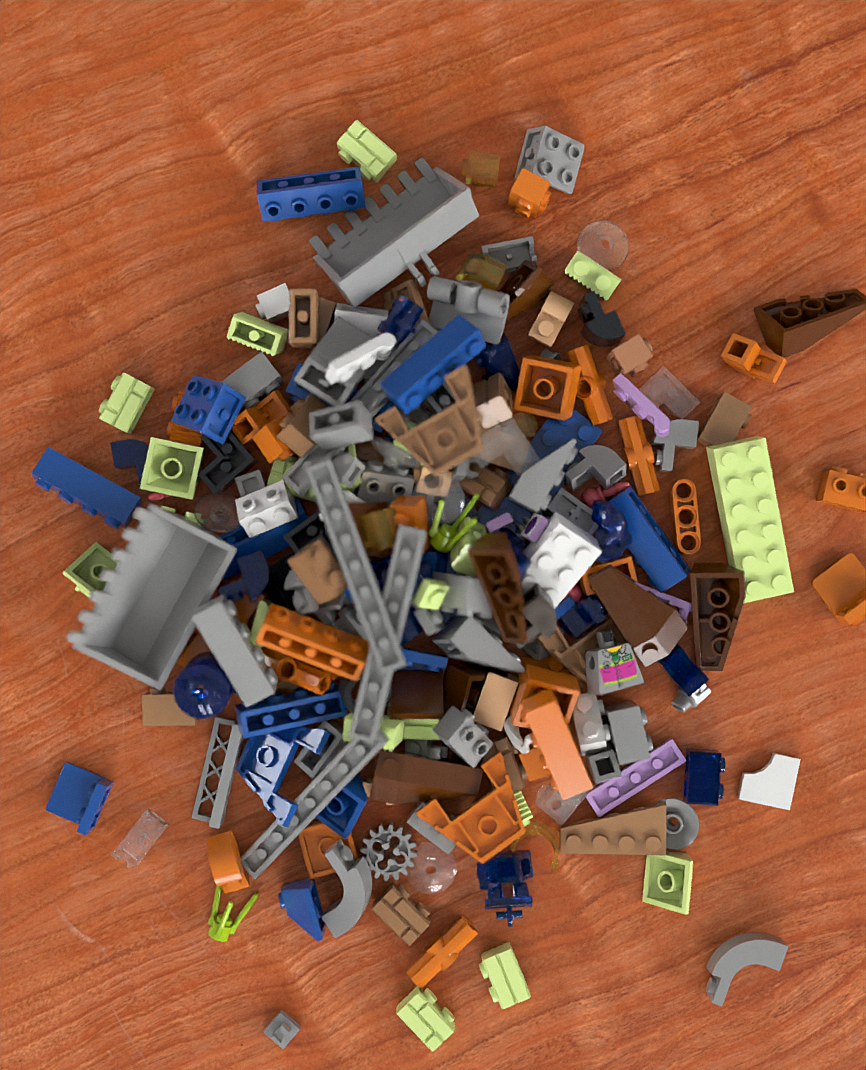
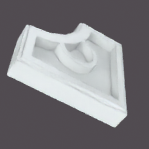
(771, 784)

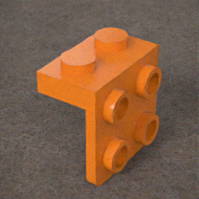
(844, 589)

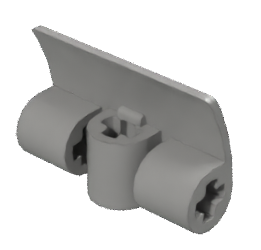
(478, 305)

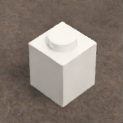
(274, 303)

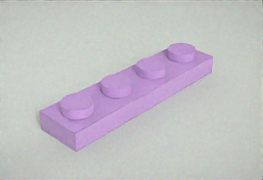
(635, 777)

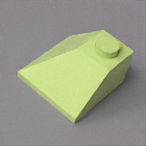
(172, 468)

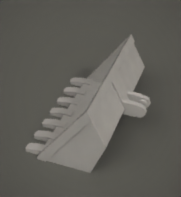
(395, 233)
(151, 595)

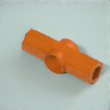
(593, 394)
(638, 455)
(303, 675)
(442, 951)

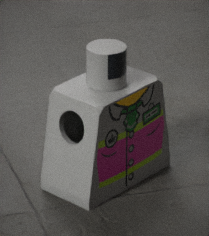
(611, 666)

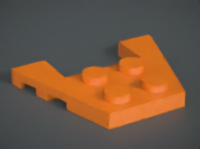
(486, 824)

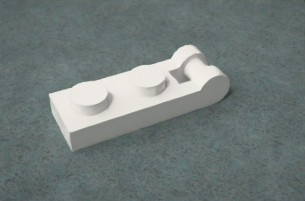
(360, 357)

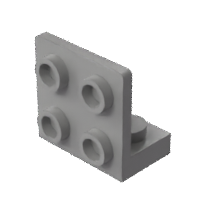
(551, 157)

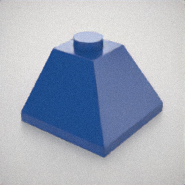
(345, 808)
(304, 906)

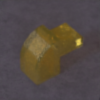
(482, 269)

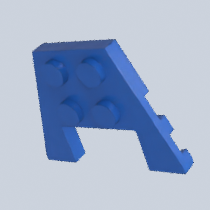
(267, 762)

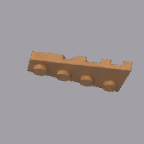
(622, 833)

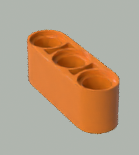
(689, 504)

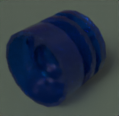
(206, 672)

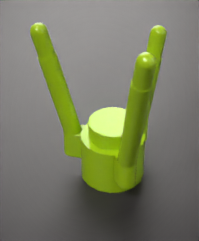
(444, 537)
(222, 924)

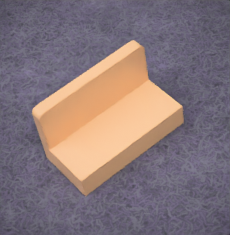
(495, 700)

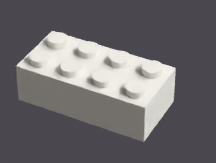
(559, 558)

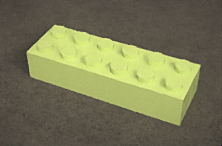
(750, 516)

